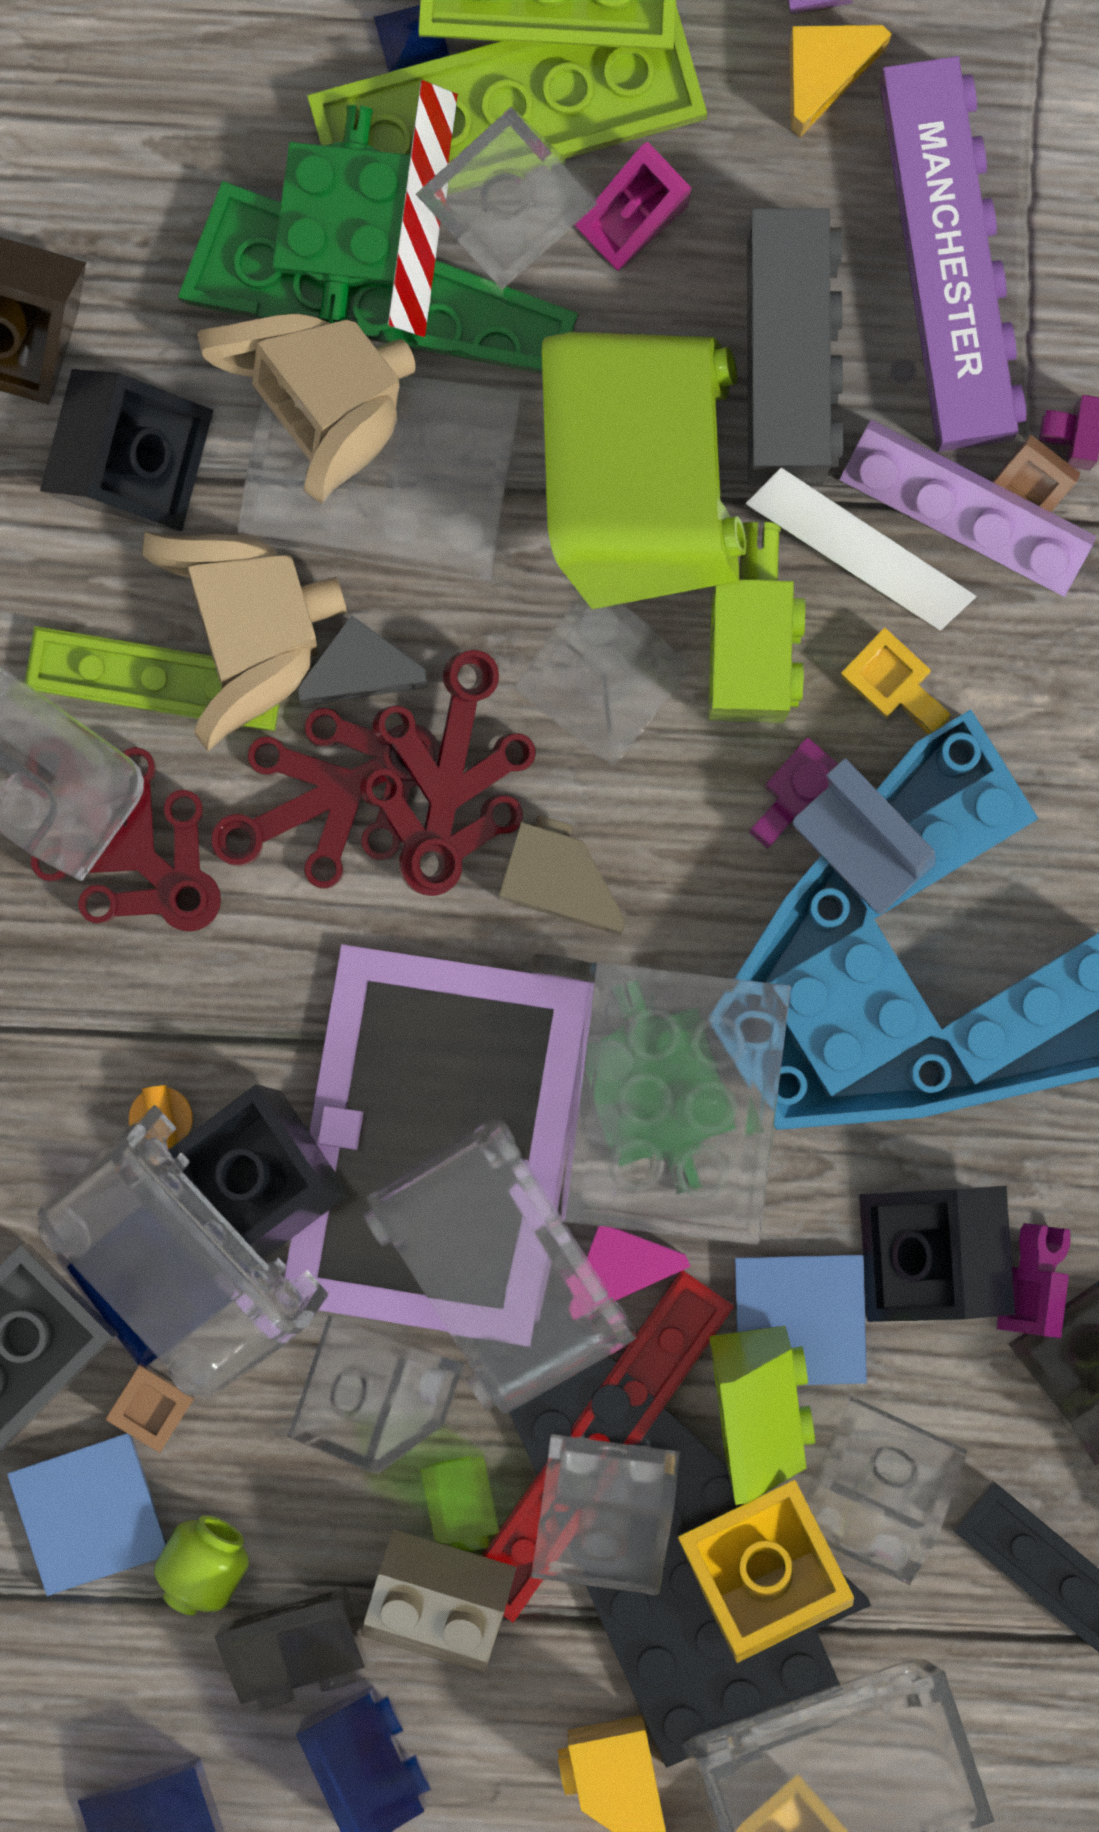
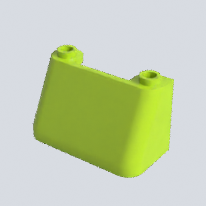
(637, 464)

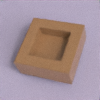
(1037, 474)
(149, 1408)

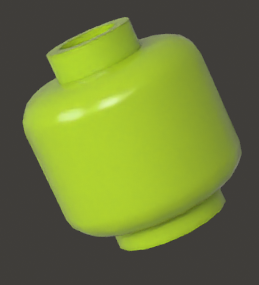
(201, 1565)

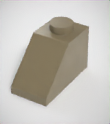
(559, 877)

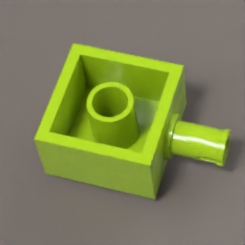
(754, 637)

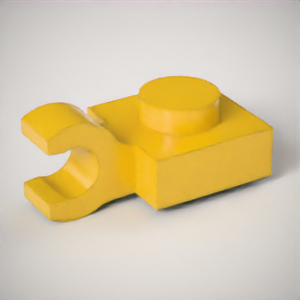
(890, 678)

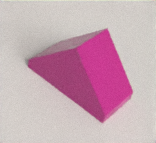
(635, 207)
(631, 1261)

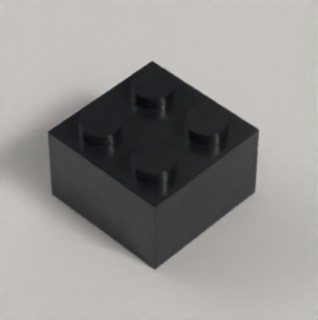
(261, 1169)

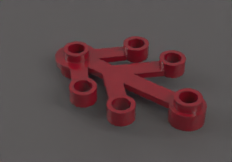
(446, 784)
(336, 791)
(134, 851)

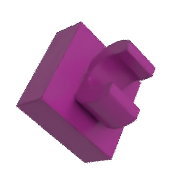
(1076, 431)

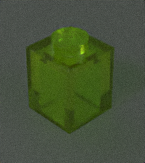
(460, 1501)

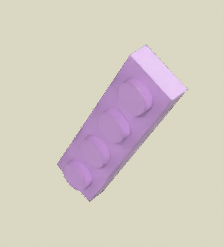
(968, 508)

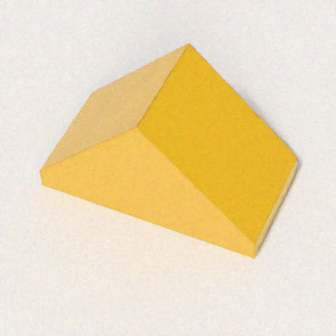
(827, 64)

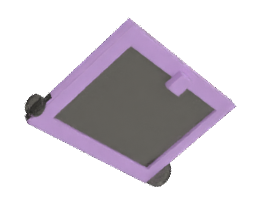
(409, 1066)

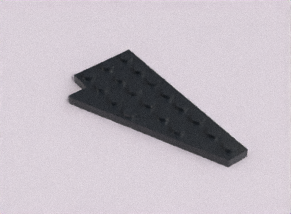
(671, 1639)

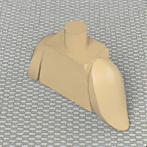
(321, 384)
(252, 618)

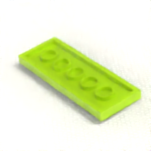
(569, 93)

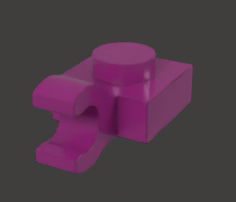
(795, 787)
(1037, 1287)

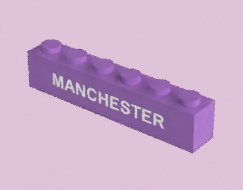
(950, 254)

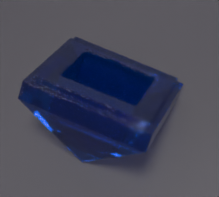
(401, 40)

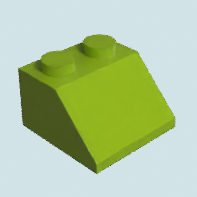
(760, 1409)

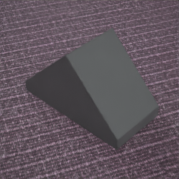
(359, 667)

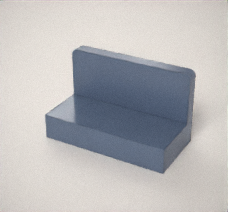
(864, 838)

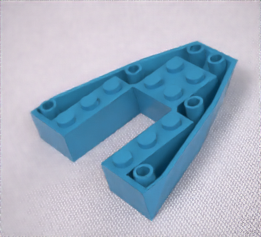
(856, 1024)

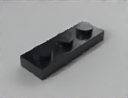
(1035, 1559)

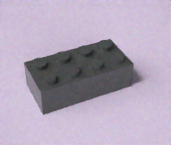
(789, 344)
(44, 1338)

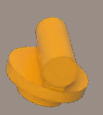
(171, 1104)

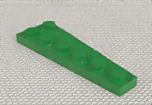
(465, 314)

